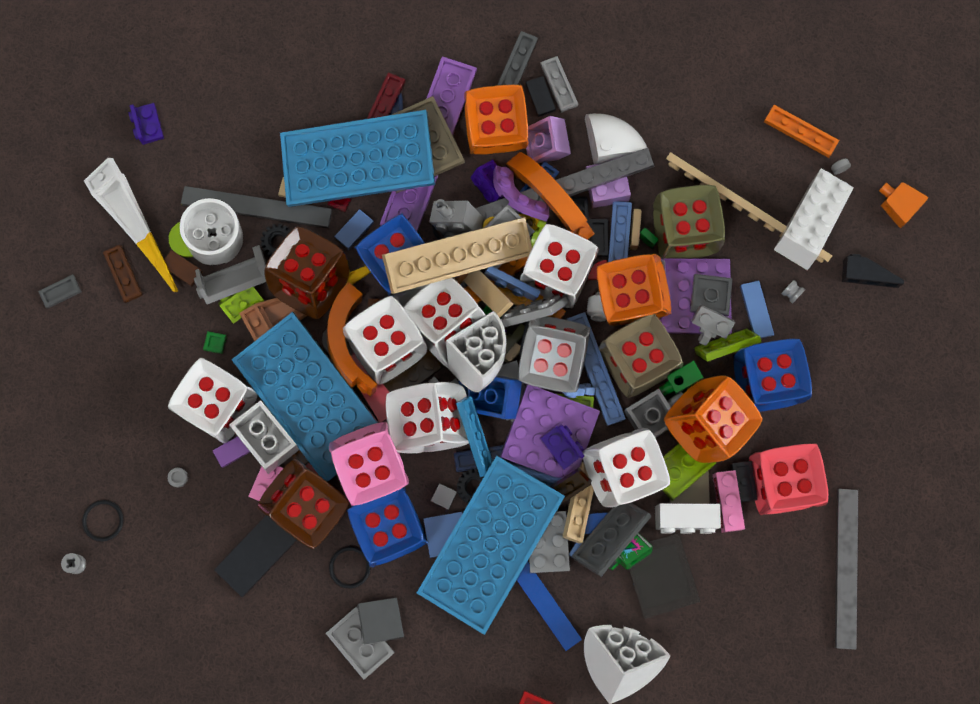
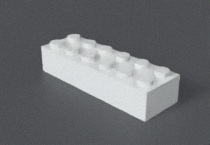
(814, 219)

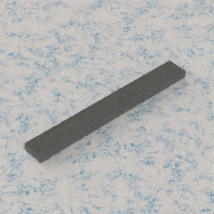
(262, 207)

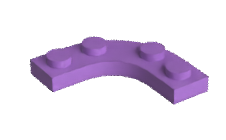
(504, 185)

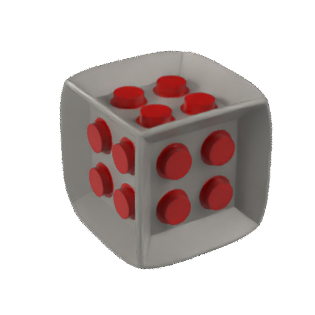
(554, 354)

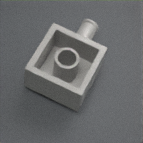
(455, 217)
(651, 412)

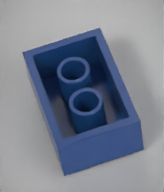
(497, 399)

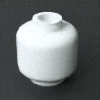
(595, 308)

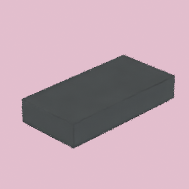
(60, 291)

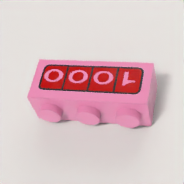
(729, 499)

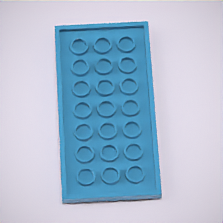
(357, 158)
(303, 390)
(490, 544)

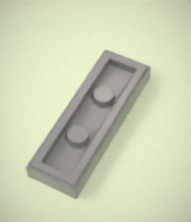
(559, 84)

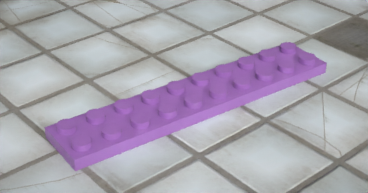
(448, 91)

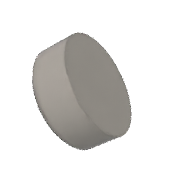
(840, 166)
(177, 477)

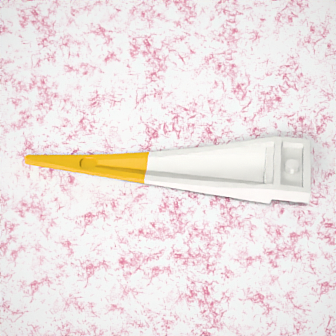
(116, 197)

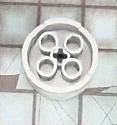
(212, 217)

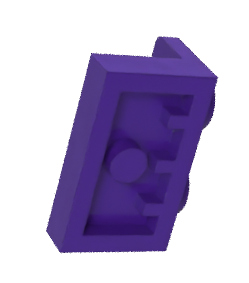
(146, 123)
(483, 180)
(562, 446)

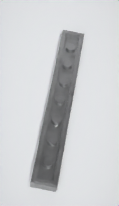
(846, 569)

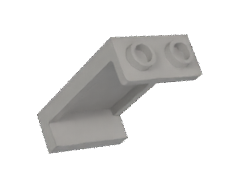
(232, 279)

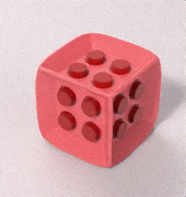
(789, 479)

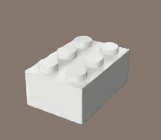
(264, 437)
(687, 518)

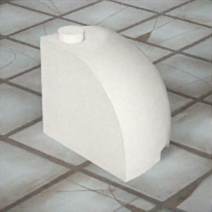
(611, 137)
(477, 352)
(621, 660)

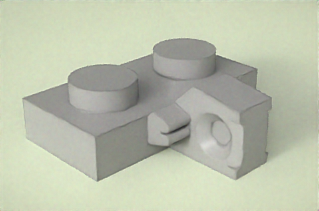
(711, 324)

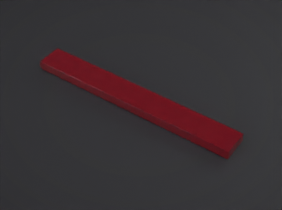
(382, 107)

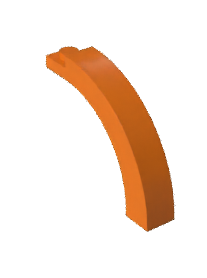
(551, 192)
(341, 309)

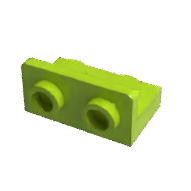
(238, 302)

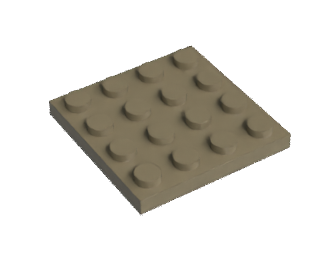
(444, 148)

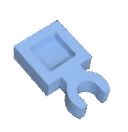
(584, 388)

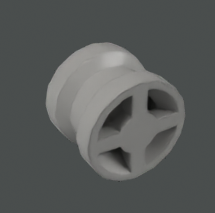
(793, 291)
(77, 566)

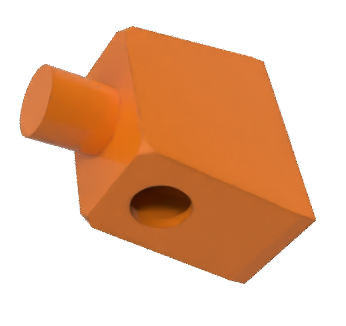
(901, 202)

